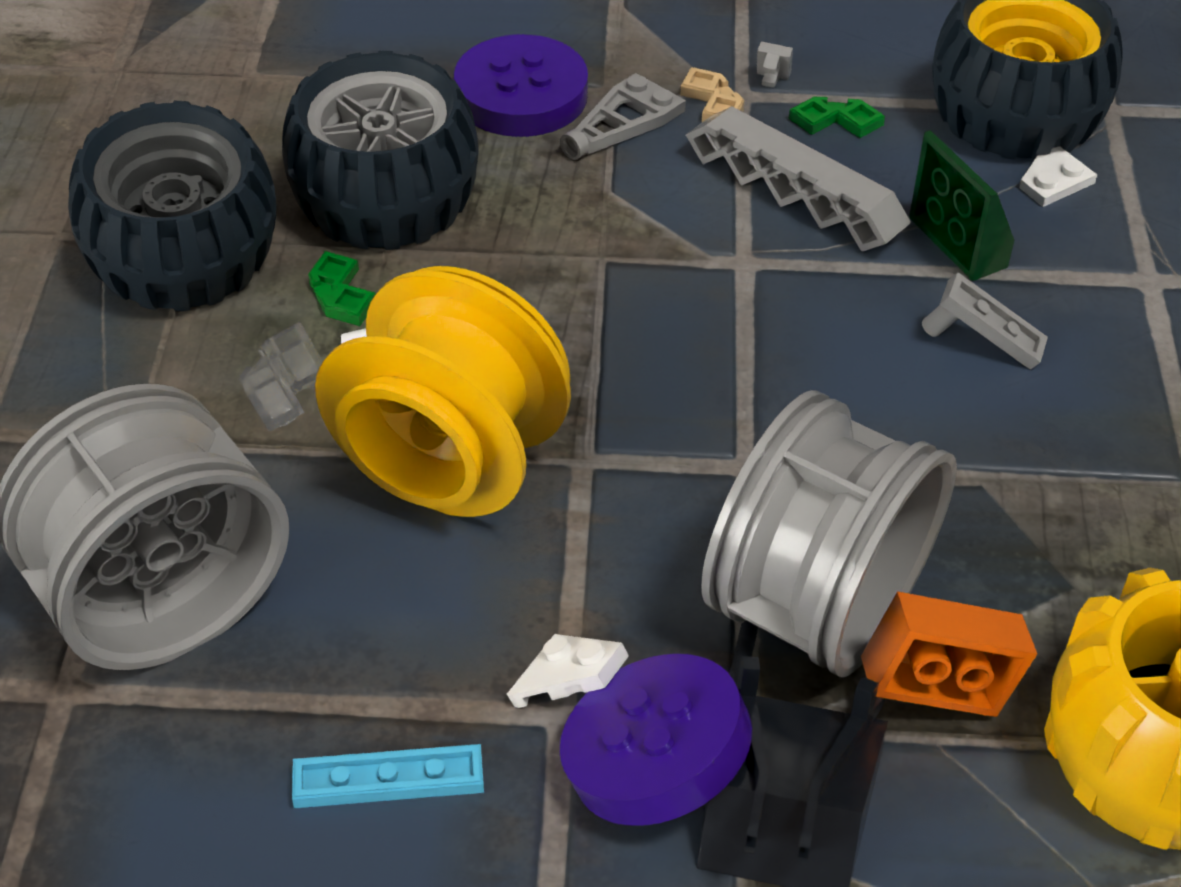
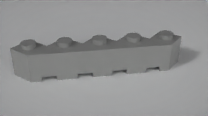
(798, 173)

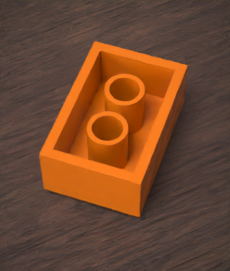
(948, 654)

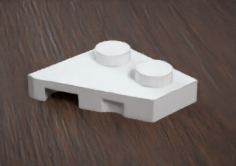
(1055, 177)
(569, 667)

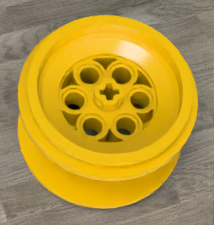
(446, 390)

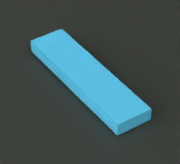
(387, 776)

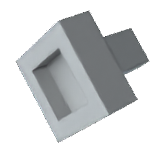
(774, 63)

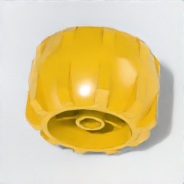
(1118, 731)

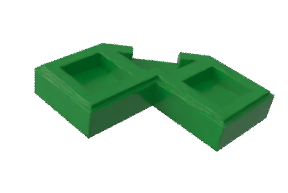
(854, 116)
(331, 287)

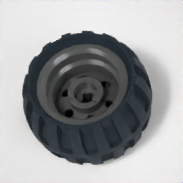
(172, 205)

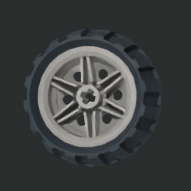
(380, 149)

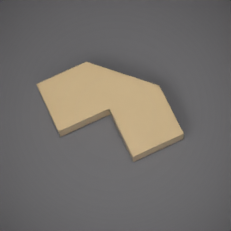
(711, 88)

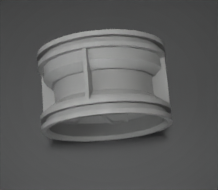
(140, 526)
(825, 530)

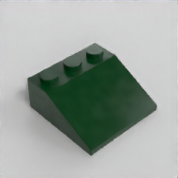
(960, 211)

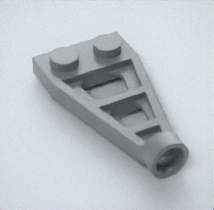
(637, 92)

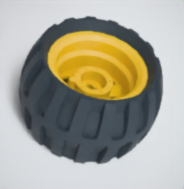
(1026, 73)

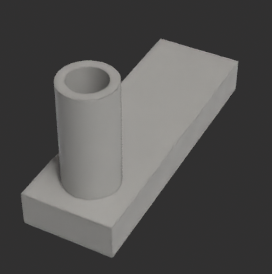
(989, 318)

